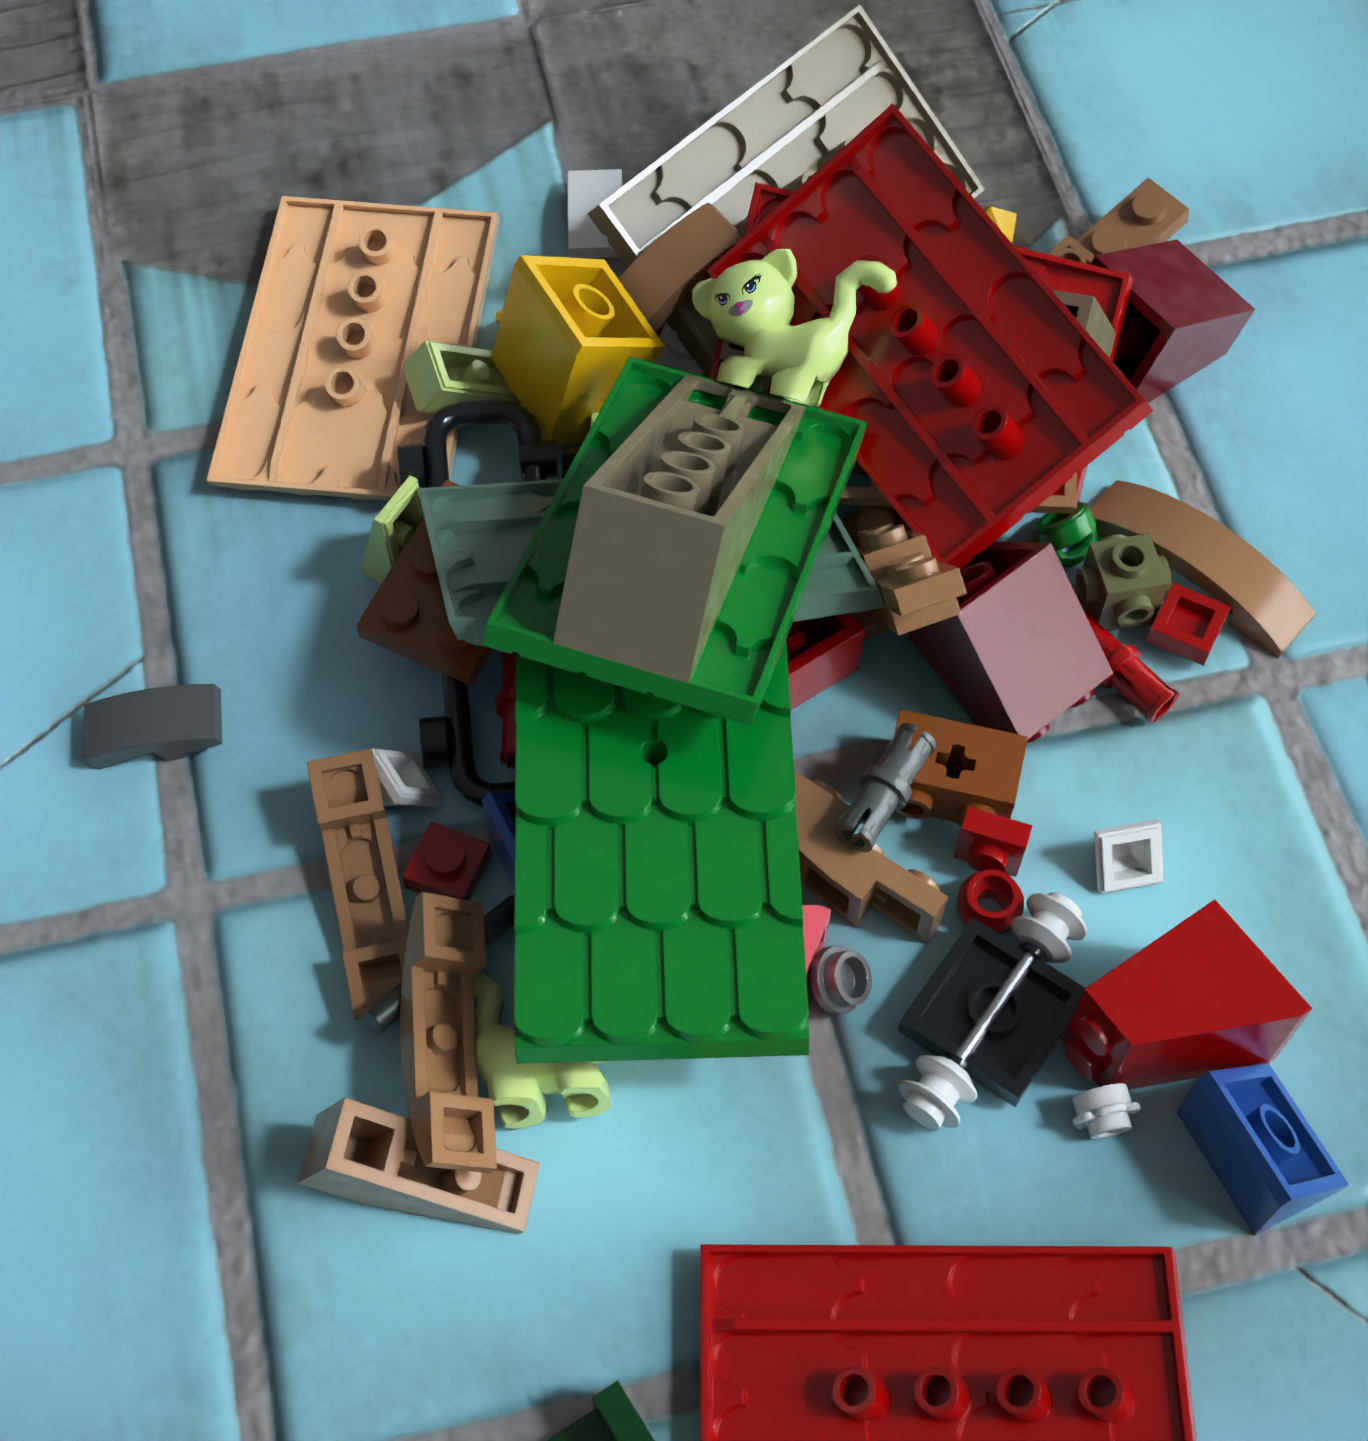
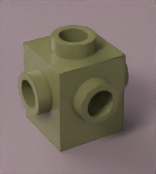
(1123, 581)

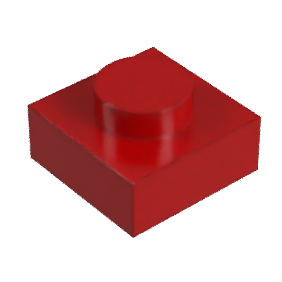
(1188, 624)
(992, 841)
(447, 863)

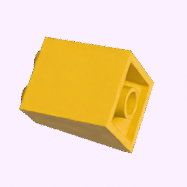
(567, 340)

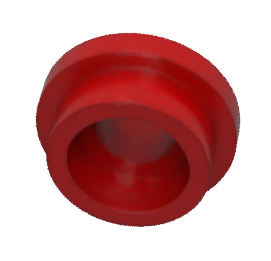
(992, 885)

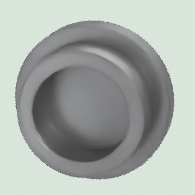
(840, 979)

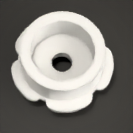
(1104, 1110)

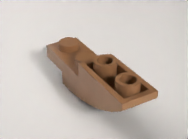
(1140, 219)
(911, 581)
(856, 880)

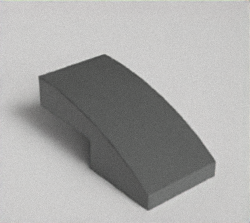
(156, 720)

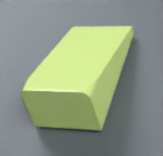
(453, 374)
(392, 530)

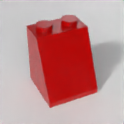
(1184, 1008)

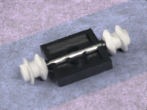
(992, 1011)

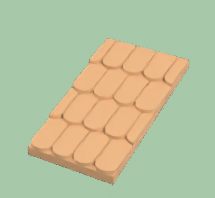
(327, 341)

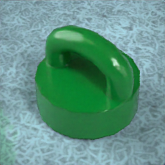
(1066, 530)

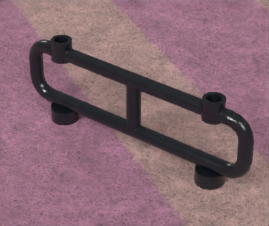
(448, 738)

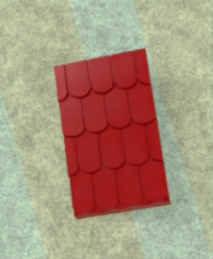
(965, 370)
(942, 1343)

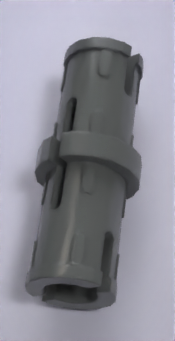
(885, 787)

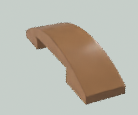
(677, 262)
(1212, 558)
(361, 873)
(439, 1037)

